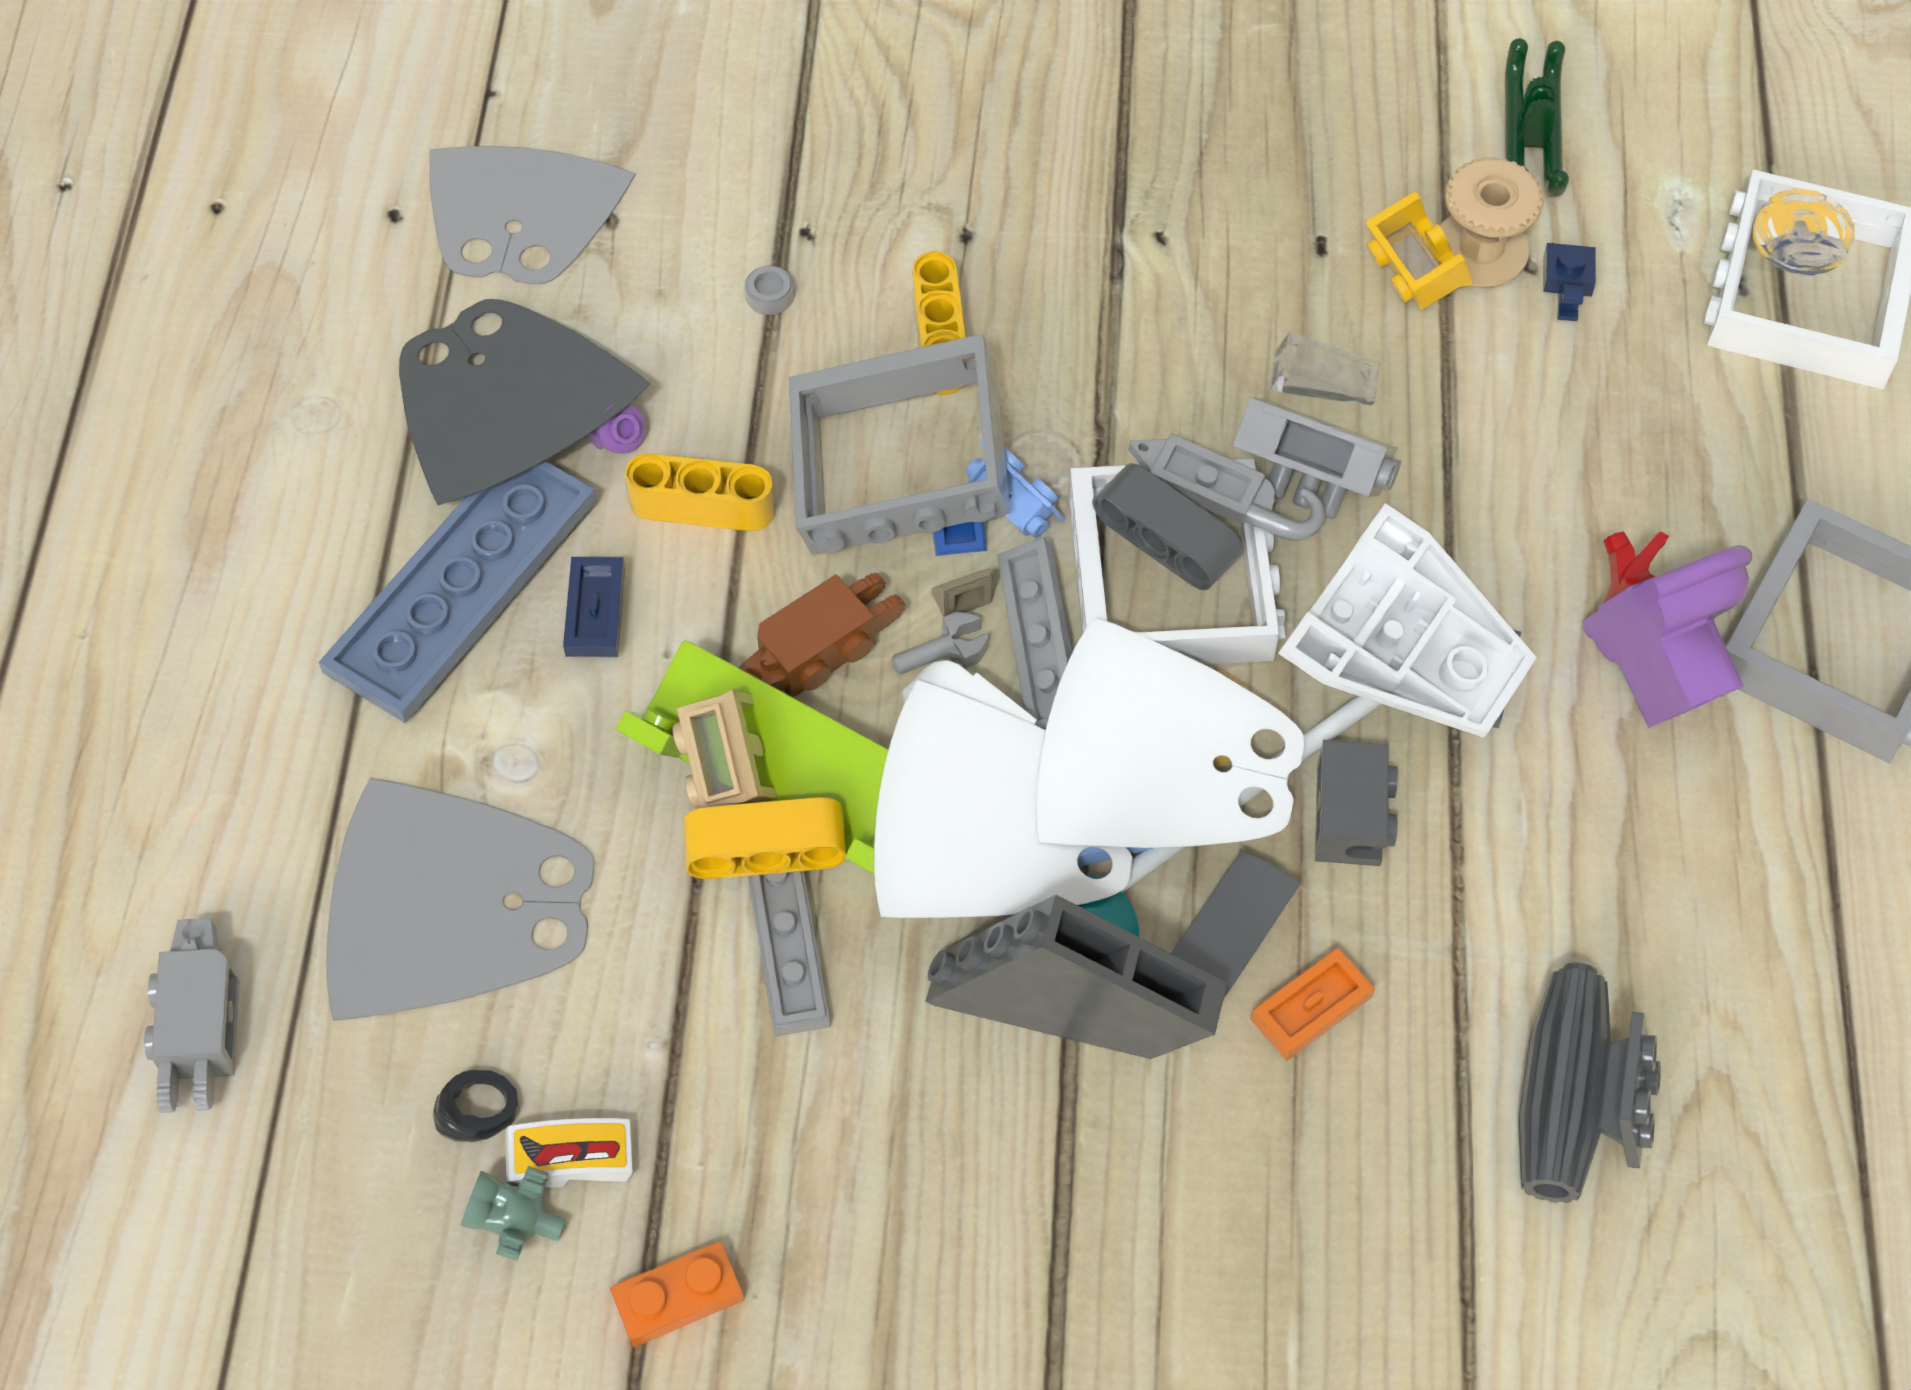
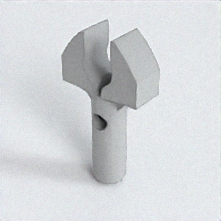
(946, 645)

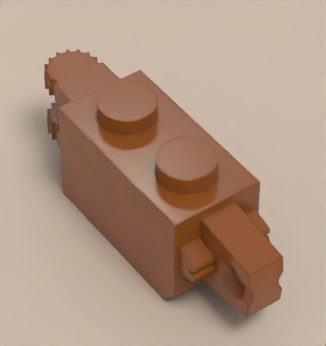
(821, 633)

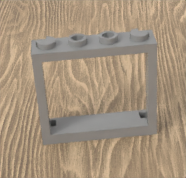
(882, 382)
(1795, 691)

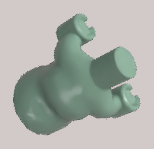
(512, 1211)

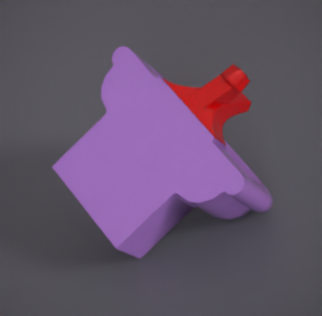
(1666, 627)

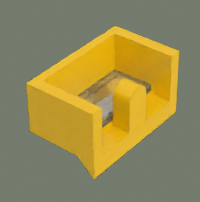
(1415, 253)

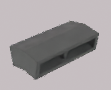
(1236, 917)

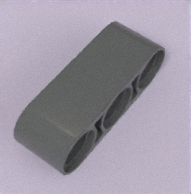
(1168, 526)

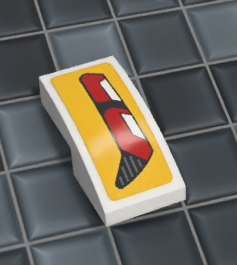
(570, 1150)

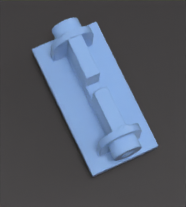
(1029, 502)

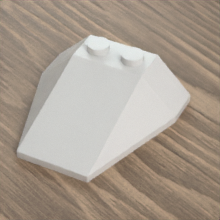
(1411, 632)

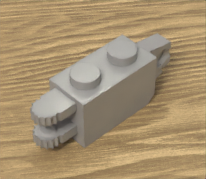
(193, 1015)

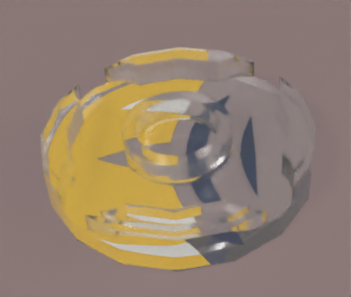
(1803, 232)

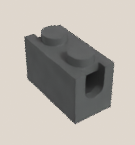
(1354, 803)

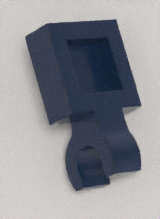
(1571, 274)

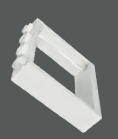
(1801, 348)
(1206, 646)

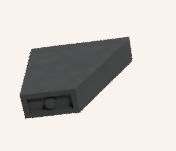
(1079, 981)

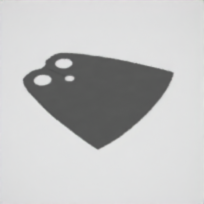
(515, 409)

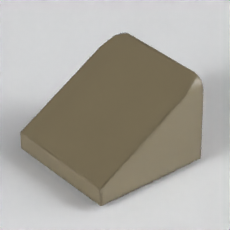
(964, 593)

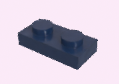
(594, 607)

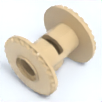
(1490, 210)

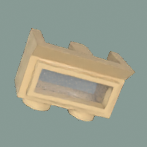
(720, 752)

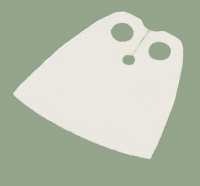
(1138, 745)
(962, 817)

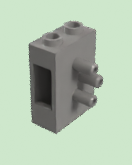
(1318, 451)

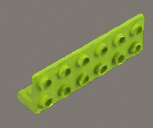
(802, 747)

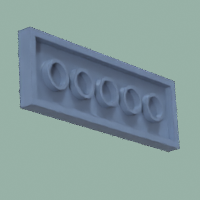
(455, 588)

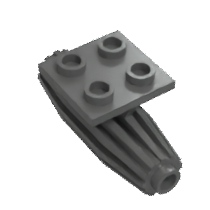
(1582, 1086)

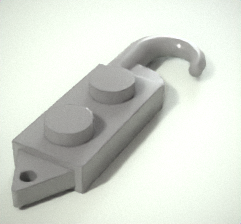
(1224, 486)

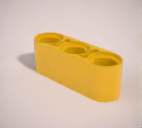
(937, 302)
(678, 480)
(764, 838)

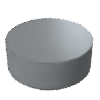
(769, 290)

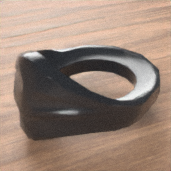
(470, 1128)

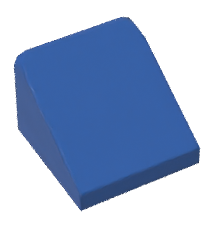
(960, 539)

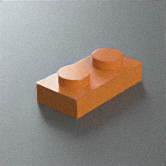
(1312, 1003)
(676, 1294)

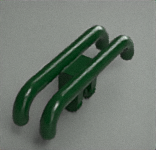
(1536, 116)

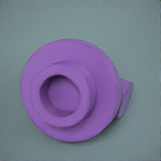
(620, 433)

